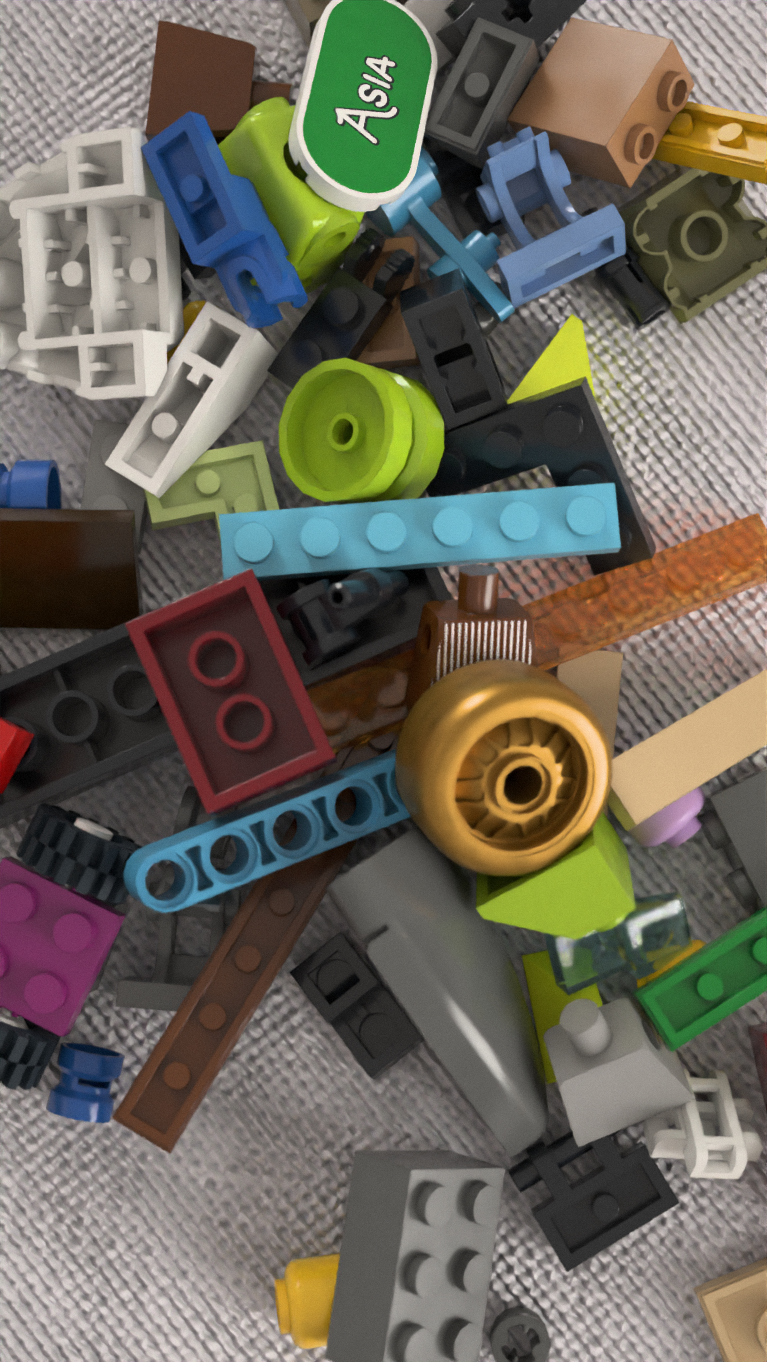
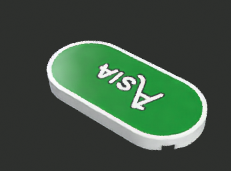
(363, 103)

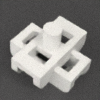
(695, 1134)

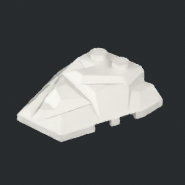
(89, 270)

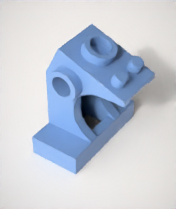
(522, 178)

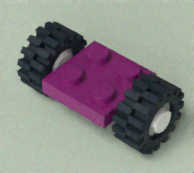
(54, 933)

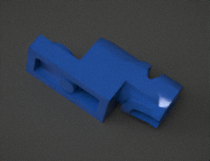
(223, 221)

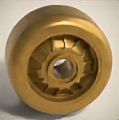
(503, 767)

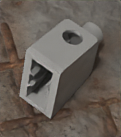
(612, 1068)

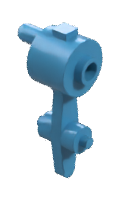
(472, 255)

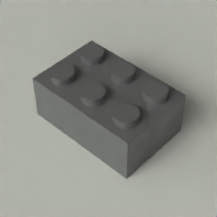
(415, 1258)

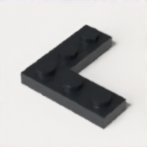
(553, 430)

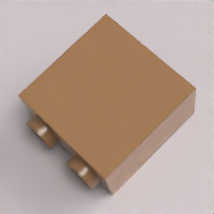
(605, 99)

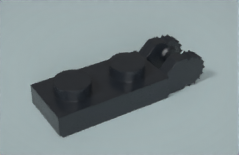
(345, 311)

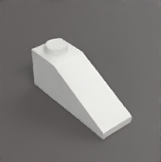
(200, 396)

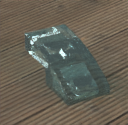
(640, 944)

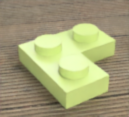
(215, 484)

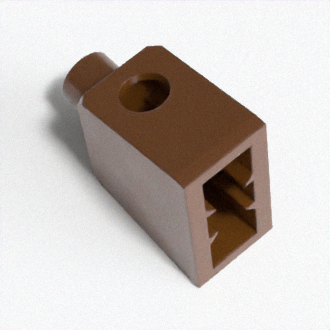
(205, 76)

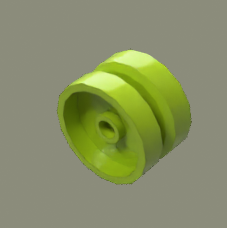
(360, 434)

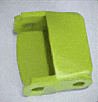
(308, 225)

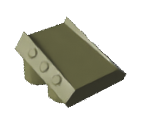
(695, 238)

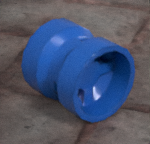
(85, 1082)

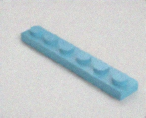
(421, 532)

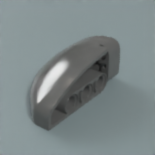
(451, 979)

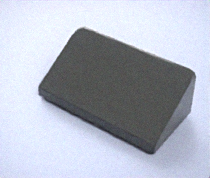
(481, 91)

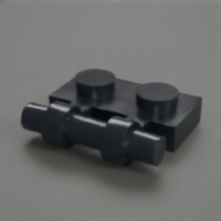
(600, 1205)

